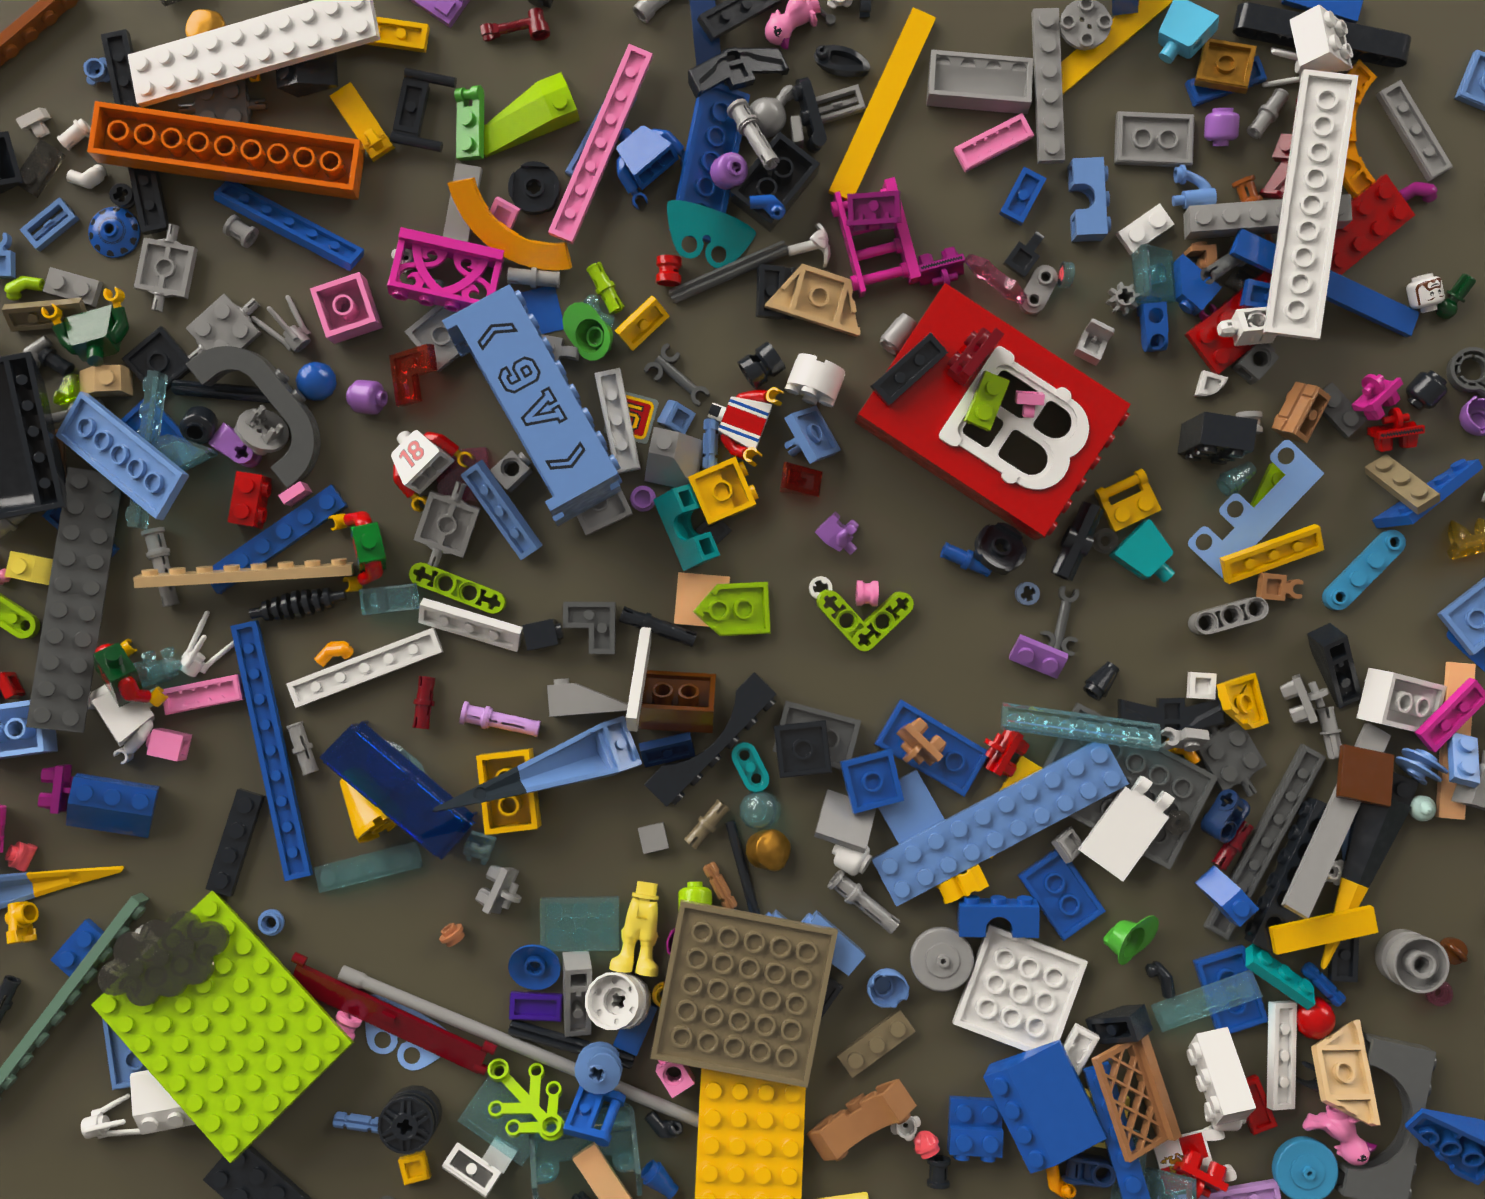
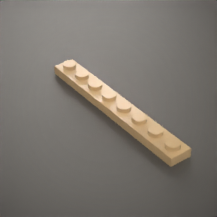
(233, 573)

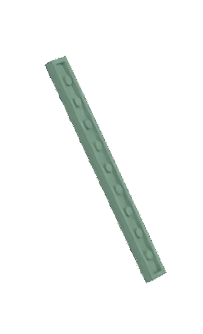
(70, 990)

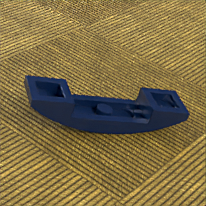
(703, 46)

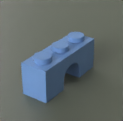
(1089, 177)

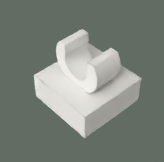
(35, 121)

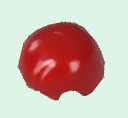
(1317, 1021)

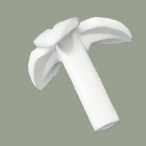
(818, 240)

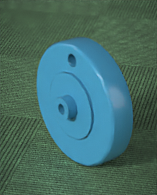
(1305, 1168)

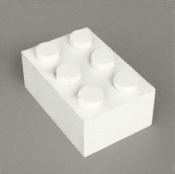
(1220, 1077)

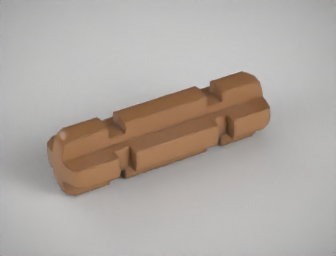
(719, 885)

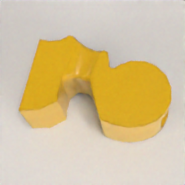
(963, 884)

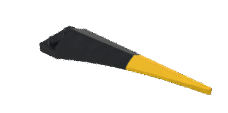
(1368, 844)

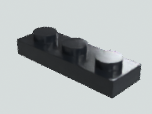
(909, 369)

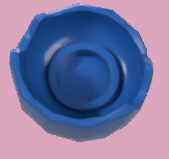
(316, 381)

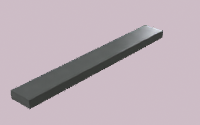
(1270, 830)

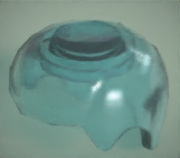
(760, 810)

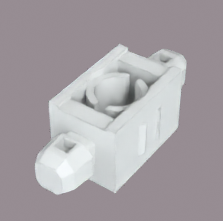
(1246, 327)

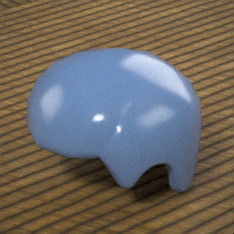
(887, 988)

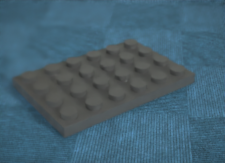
(1166, 770)

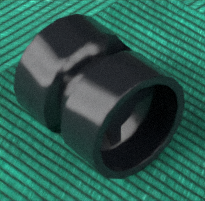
(761, 365)

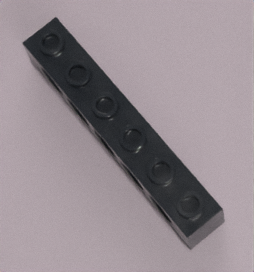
(1278, 881)

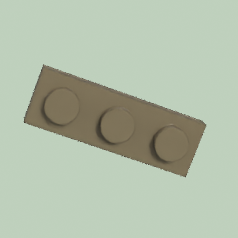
(29, 317)
(1402, 484)
(875, 1043)

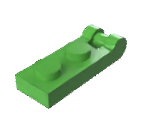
(470, 123)

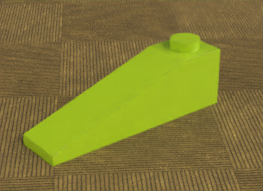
(533, 114)

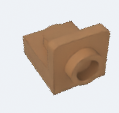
(1206, 253)

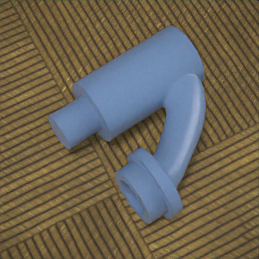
(1202, 196)

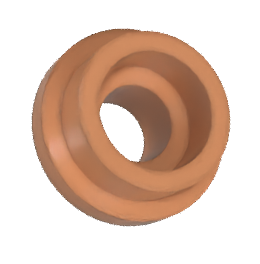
(452, 934)

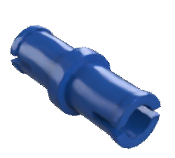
(963, 558)

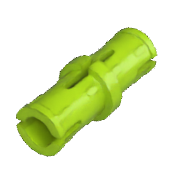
(605, 288)

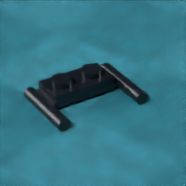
(412, 108)

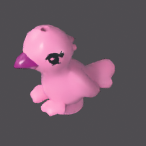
(796, 14)
(1343, 1129)

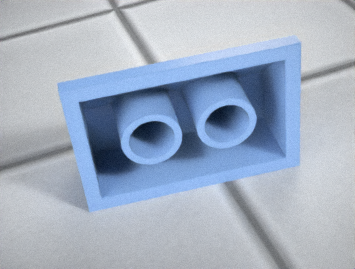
(19, 740)

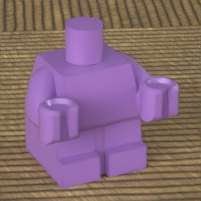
(837, 534)

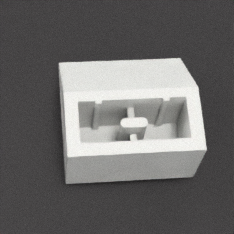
(1321, 41)

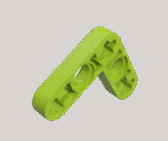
(858, 625)

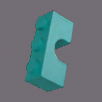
(675, 512)

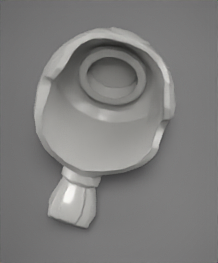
(772, 111)

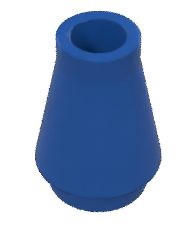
(657, 1178)

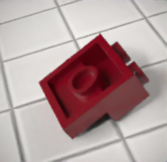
(978, 348)

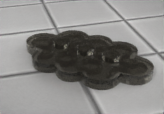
(163, 958)

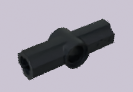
(1077, 541)

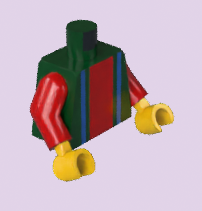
(121, 676)

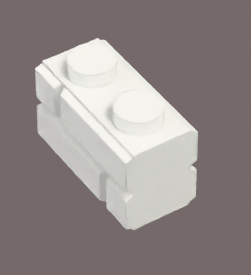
(471, 1170)

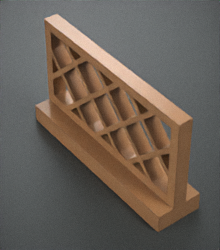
(1150, 1088)

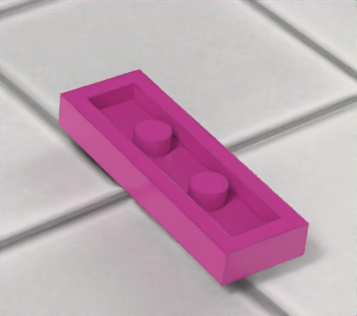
(1451, 715)

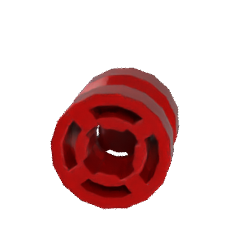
(668, 270)

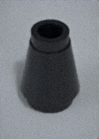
(1101, 681)

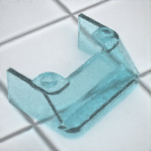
(623, 1148)

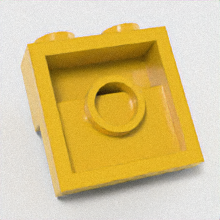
(723, 490)

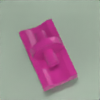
(1375, 393)

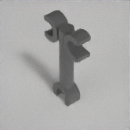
(664, 363)
(1057, 639)

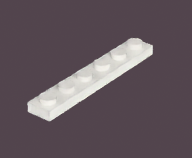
(365, 667)

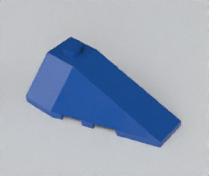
(1454, 1140)

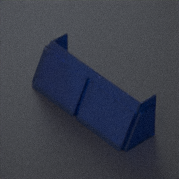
(398, 789)

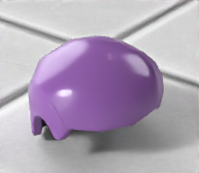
(1473, 416)

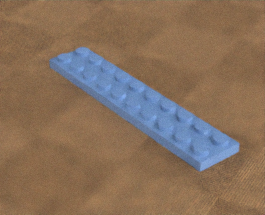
(999, 821)

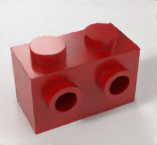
(249, 500)

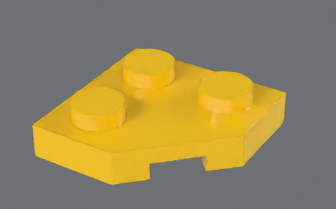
(1243, 701)

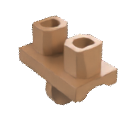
(918, 746)

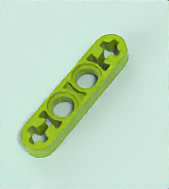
(456, 591)

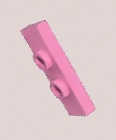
(993, 142)
(203, 694)

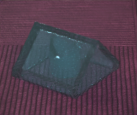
(1153, 275)

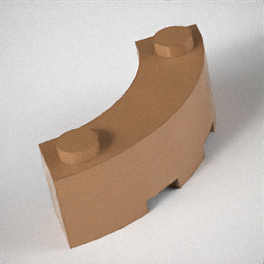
(861, 1118)

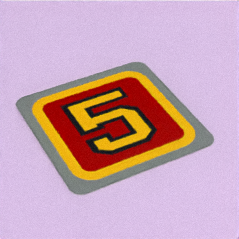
(642, 415)

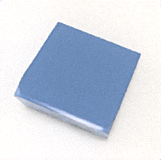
(676, 417)

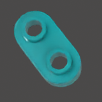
(748, 767)

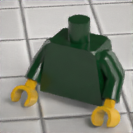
(93, 332)

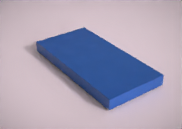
(961, 756)

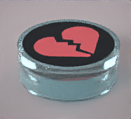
(1066, 274)

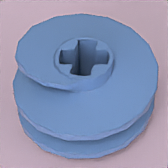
(1418, 765)
(590, 1065)

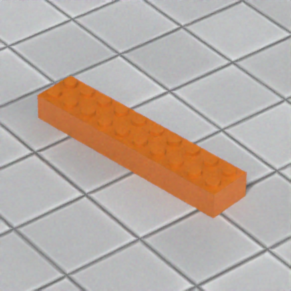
(226, 150)

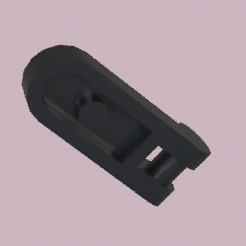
(810, 114)

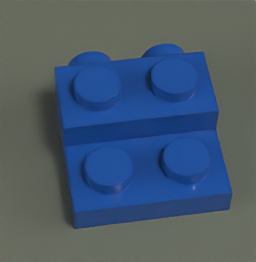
(974, 1128)

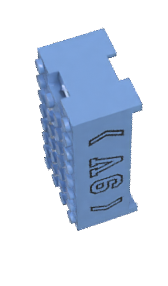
(537, 401)

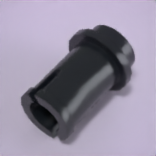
(50, 358)

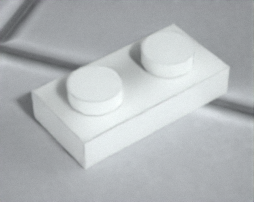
(1145, 229)

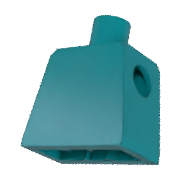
(1145, 552)

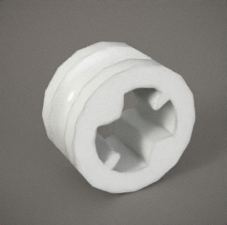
(823, 580)

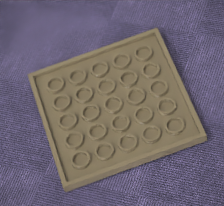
(744, 993)

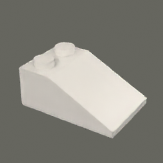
(1399, 699)

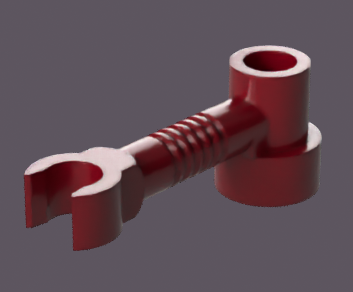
(536, 24)

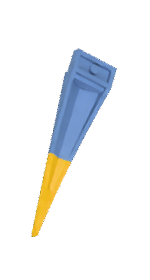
(28, 885)

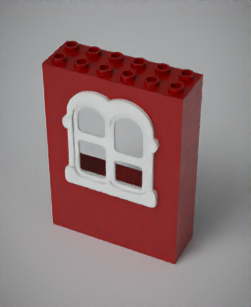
(930, 418)

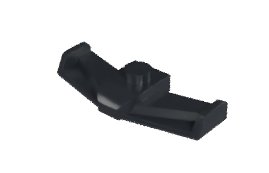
(736, 68)
(1174, 714)

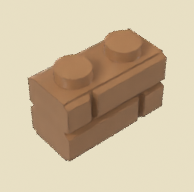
(1301, 412)

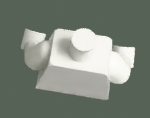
(127, 723)

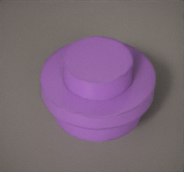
(642, 498)

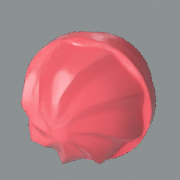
(926, 1144)

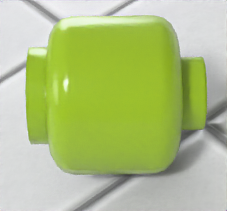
(696, 893)

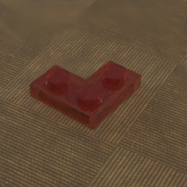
(407, 368)

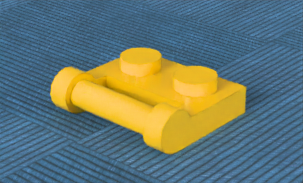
(1131, 508)

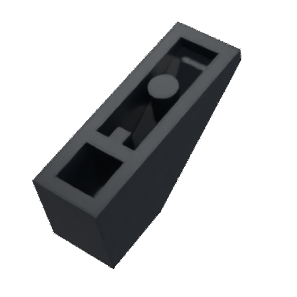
(1336, 664)

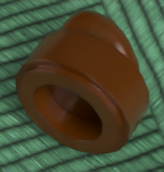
(1455, 950)

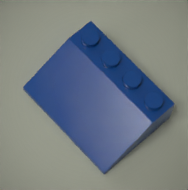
(1044, 1105)

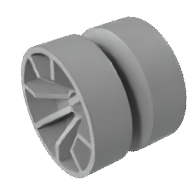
(1412, 960)

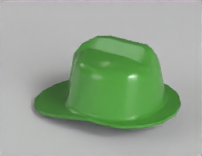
(587, 331)
(1130, 938)

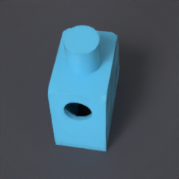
(1185, 30)

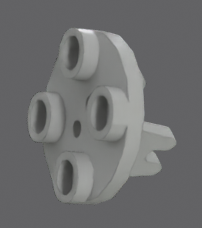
(1076, 32)
(268, 439)

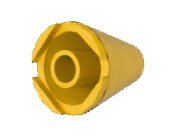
(364, 816)

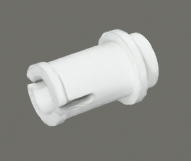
(74, 134)

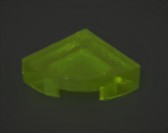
(68, 390)

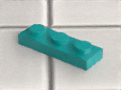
(1280, 976)

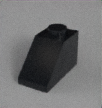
(1121, 1024)

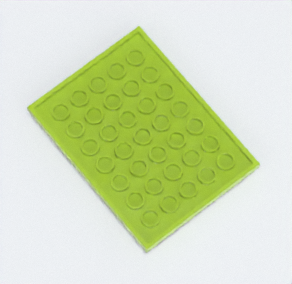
(236, 1043)

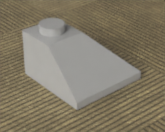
(672, 458)

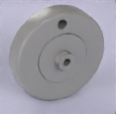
(941, 959)

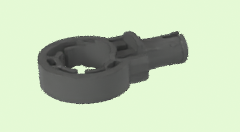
(1461, 383)

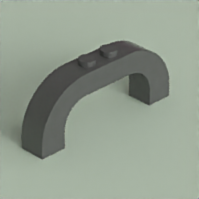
(306, 441)

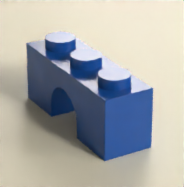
(976, 913)

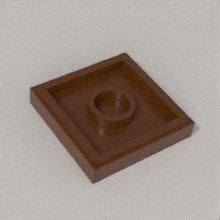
(1365, 775)

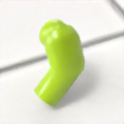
(14, 288)

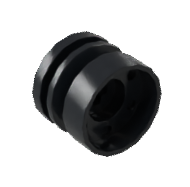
(424, 1116)

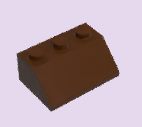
(678, 701)

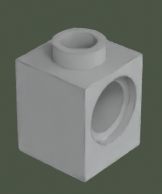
(500, 470)

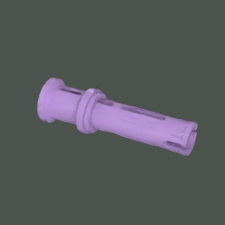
(487, 717)

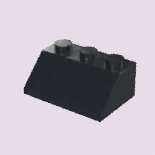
(308, 76)

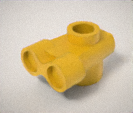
(19, 921)

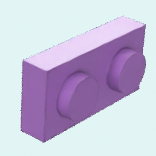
(1038, 656)

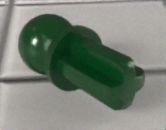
(1449, 306)

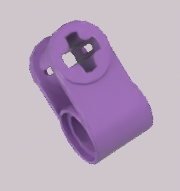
(229, 444)

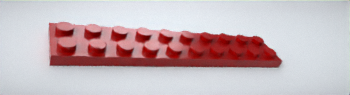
(1375, 216)

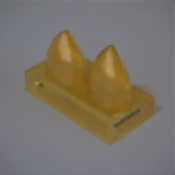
(1463, 542)

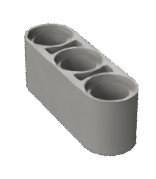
(1239, 611)

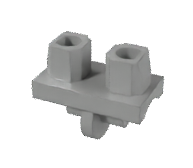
(1305, 710)
(502, 892)

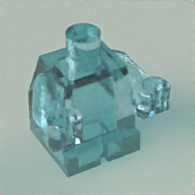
(157, 671)

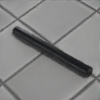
(742, 867)

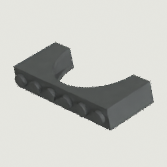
(1391, 1171)

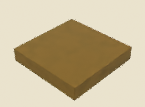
(1225, 66)

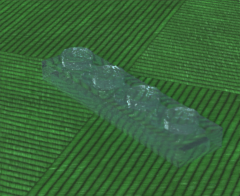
(368, 866)
(1206, 1000)

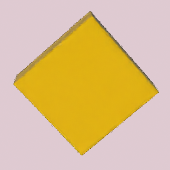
(414, 1167)

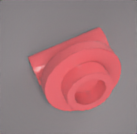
(20, 855)

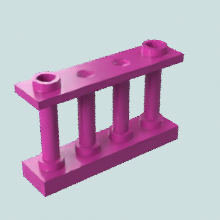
(901, 244)

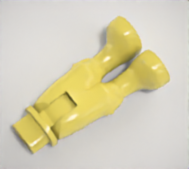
(641, 926)

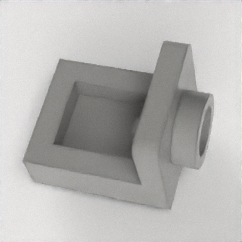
(1093, 341)

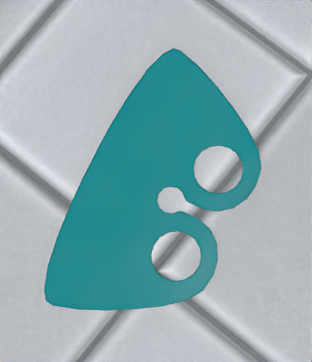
(698, 220)

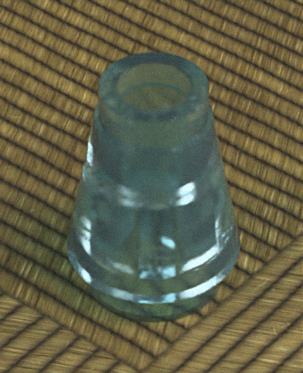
(1235, 478)

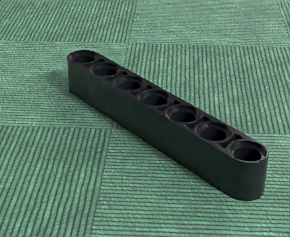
(1367, 42)

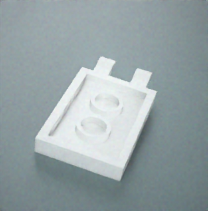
(1127, 828)

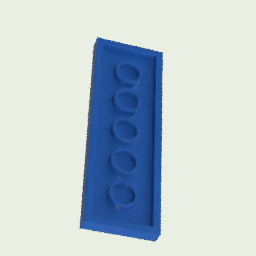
(709, 137)

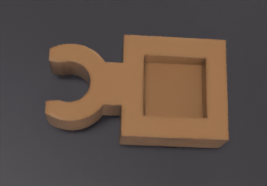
(1276, 587)

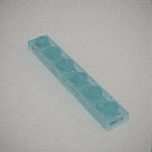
(150, 427)
(1080, 726)

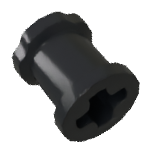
(938, 1172)

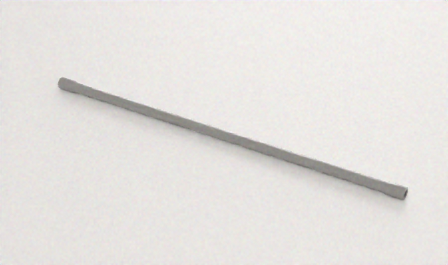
(361, 980)

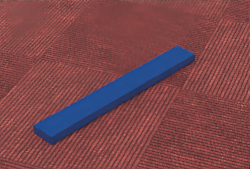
(1340, 289)

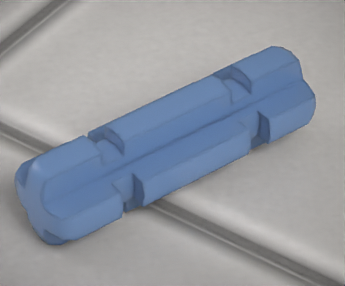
(710, 443)
(355, 1122)

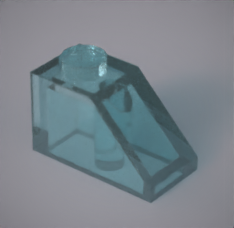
(183, 452)

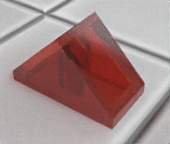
(800, 480)

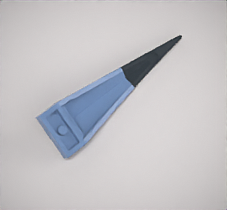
(586, 757)

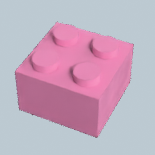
(346, 308)

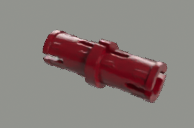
(424, 702)
(1230, 849)

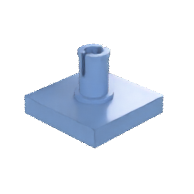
(810, 435)

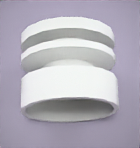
(604, 998)

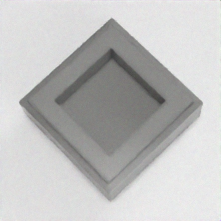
(796, 130)
(653, 837)
(1067, 844)

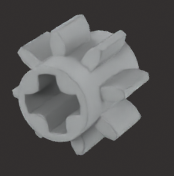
(1125, 292)

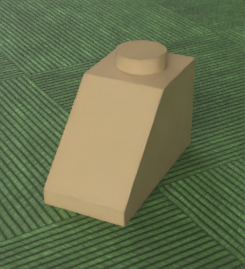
(107, 381)

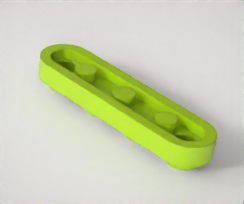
(14, 618)

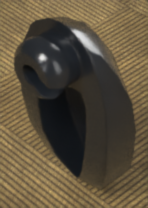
(841, 61)

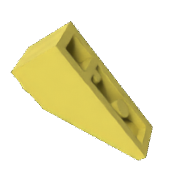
(29, 567)

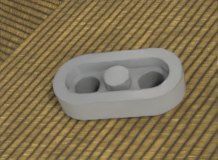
(1039, 289)

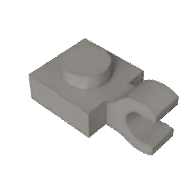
(561, 351)
(1187, 738)

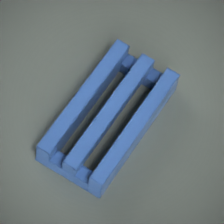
(51, 229)

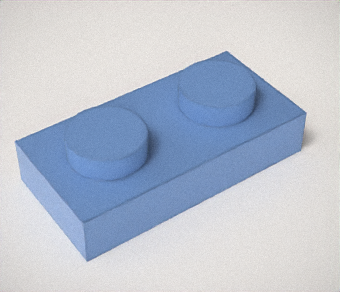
(1463, 760)

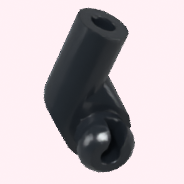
(1166, 979)
(663, 1128)

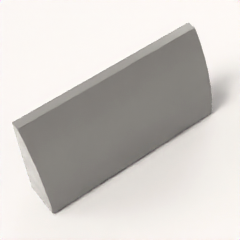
(979, 82)

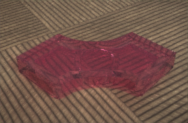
(1003, 284)

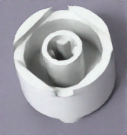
(815, 380)

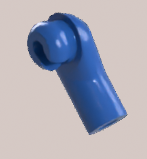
(769, 204)

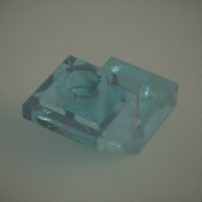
(389, 599)

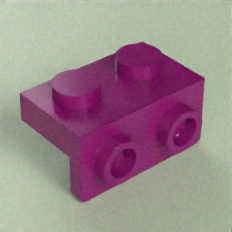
(873, 209)

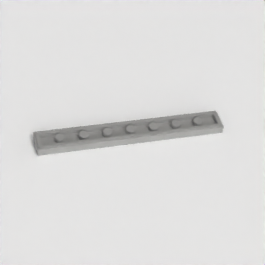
(1328, 837)

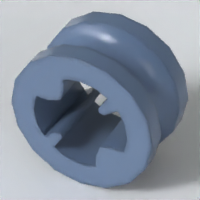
(1034, 597)

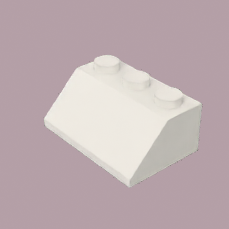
(153, 1106)

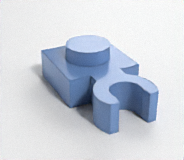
(7, 258)

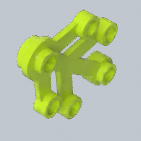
(528, 1103)

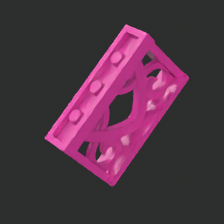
(426, 243)

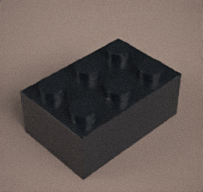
(784, 181)
(1217, 437)

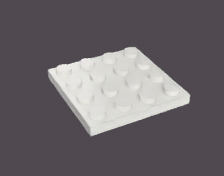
(1019, 990)

